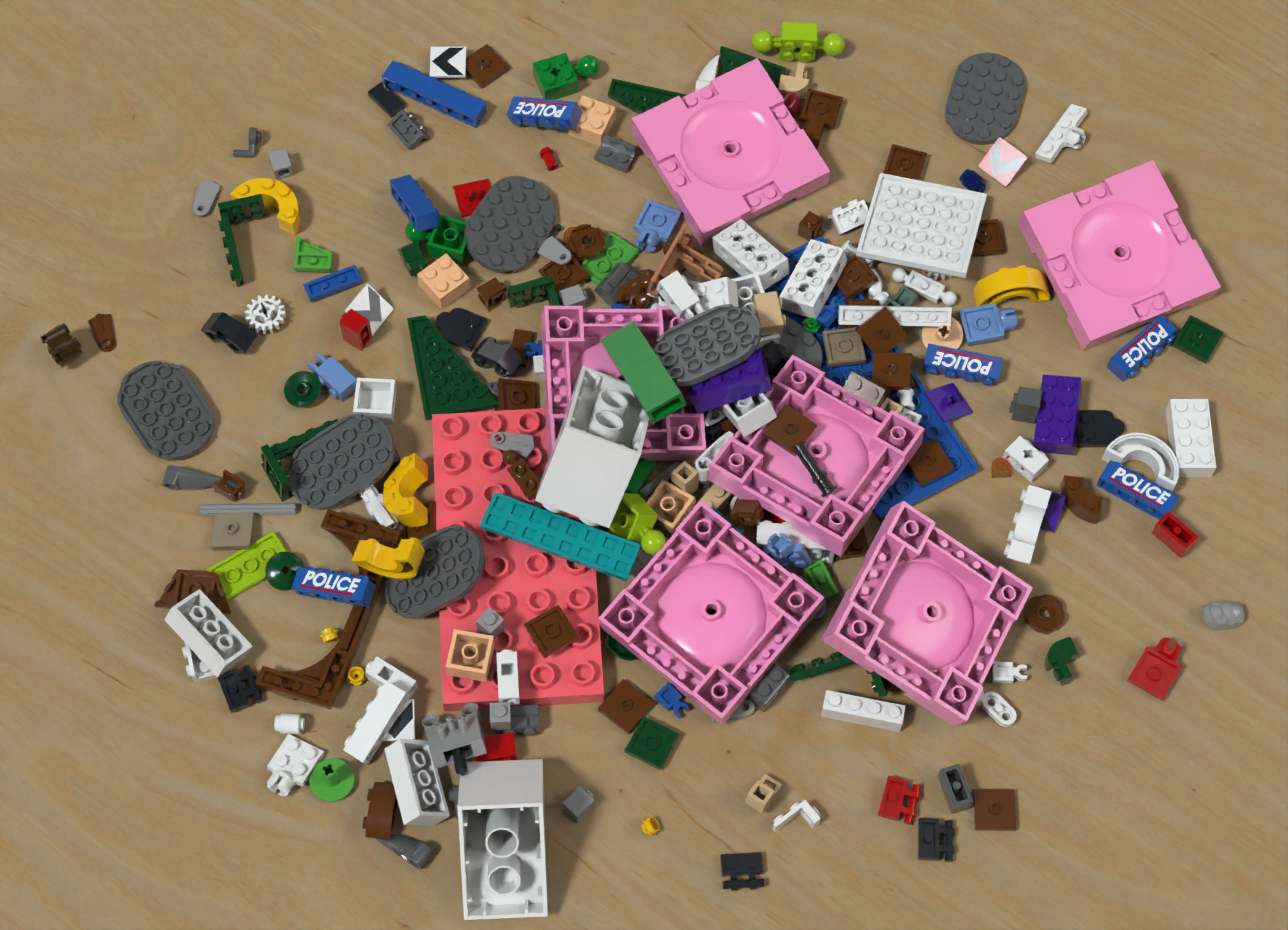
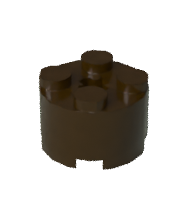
(61, 345)

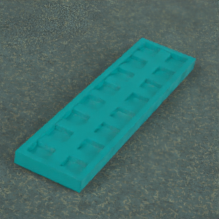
(560, 536)

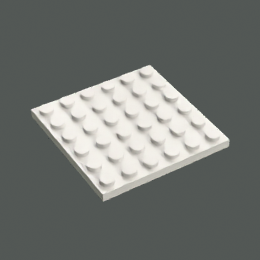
(922, 225)

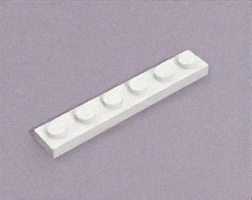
(903, 314)

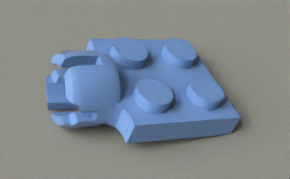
(655, 225)
(986, 323)
(787, 553)

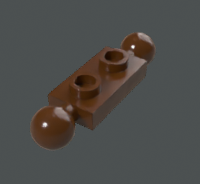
(522, 475)

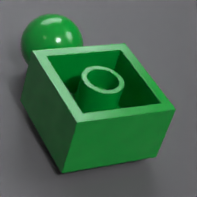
(557, 76)
(443, 239)

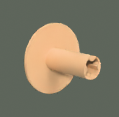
(952, 338)

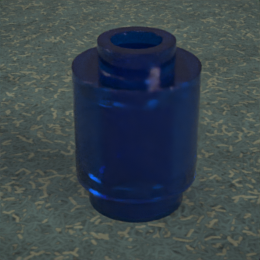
(973, 181)

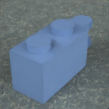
(334, 377)

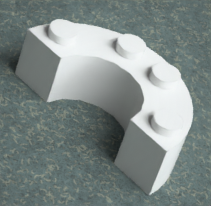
(1148, 450)
(1027, 525)

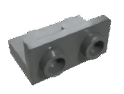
(407, 129)
(616, 153)

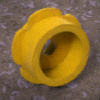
(329, 635)
(356, 671)
(650, 826)

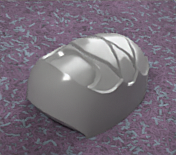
(1223, 615)

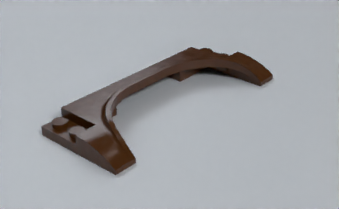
(325, 679)

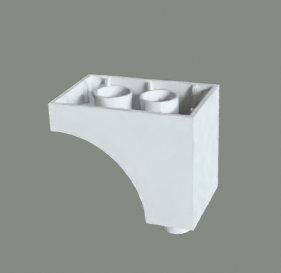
(594, 450)
(503, 840)

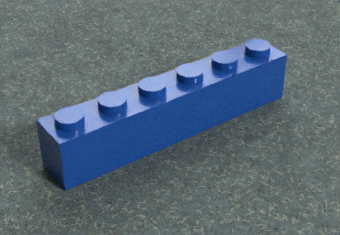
(434, 93)

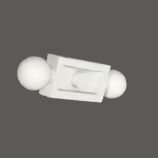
(925, 286)

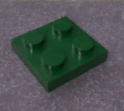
(1197, 339)
(651, 743)

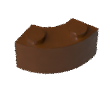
(1080, 499)
(381, 811)

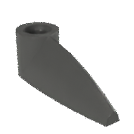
(184, 478)
(411, 851)

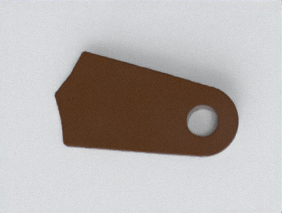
(103, 331)

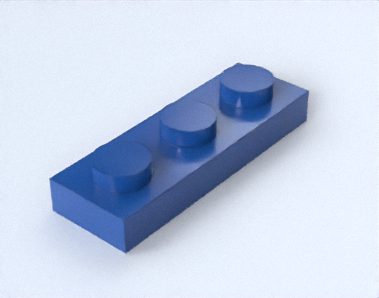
(332, 283)

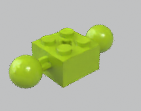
(798, 42)
(635, 523)

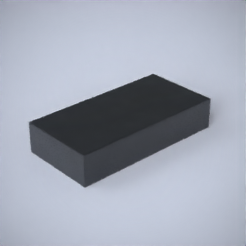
(386, 99)

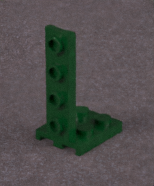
(237, 212)
(533, 291)
(279, 451)
(836, 660)

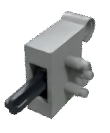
(456, 738)

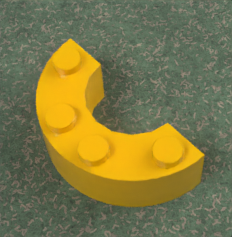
(275, 195)
(1012, 283)
(400, 489)
(390, 562)

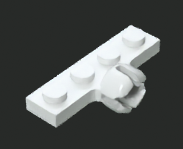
(1064, 134)

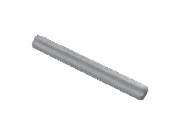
(258, 508)

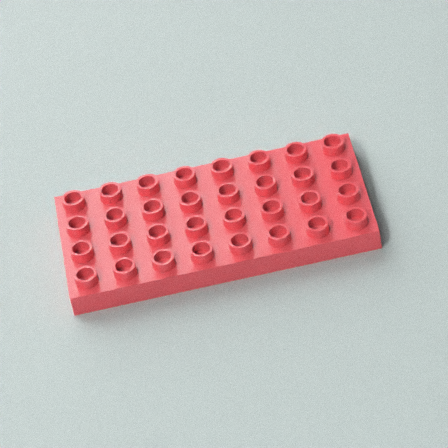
(515, 577)

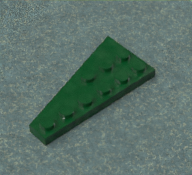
(639, 97)

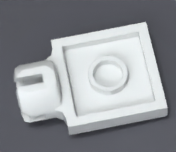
(292, 765)

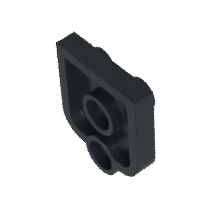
(461, 327)
(1097, 428)

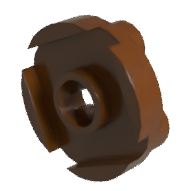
(584, 251)
(1039, 623)

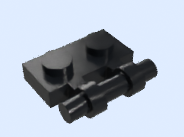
(234, 692)
(929, 839)
(741, 865)

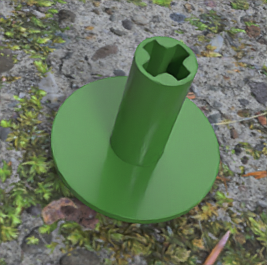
(331, 780)

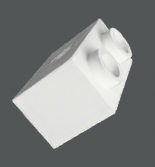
(1026, 458)

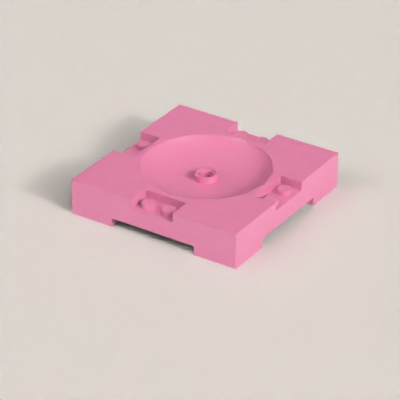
(735, 114)
(1126, 216)
(574, 340)
(854, 443)
(886, 620)
(717, 655)

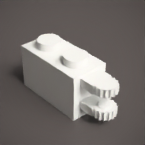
(679, 295)

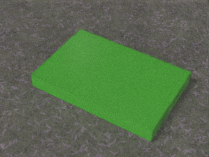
(615, 251)

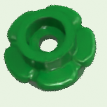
(811, 328)

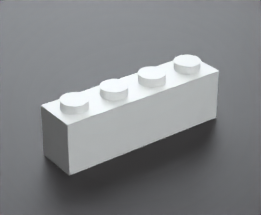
(863, 711)
(376, 722)

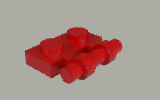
(892, 800)

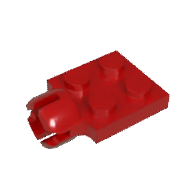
(1157, 668)

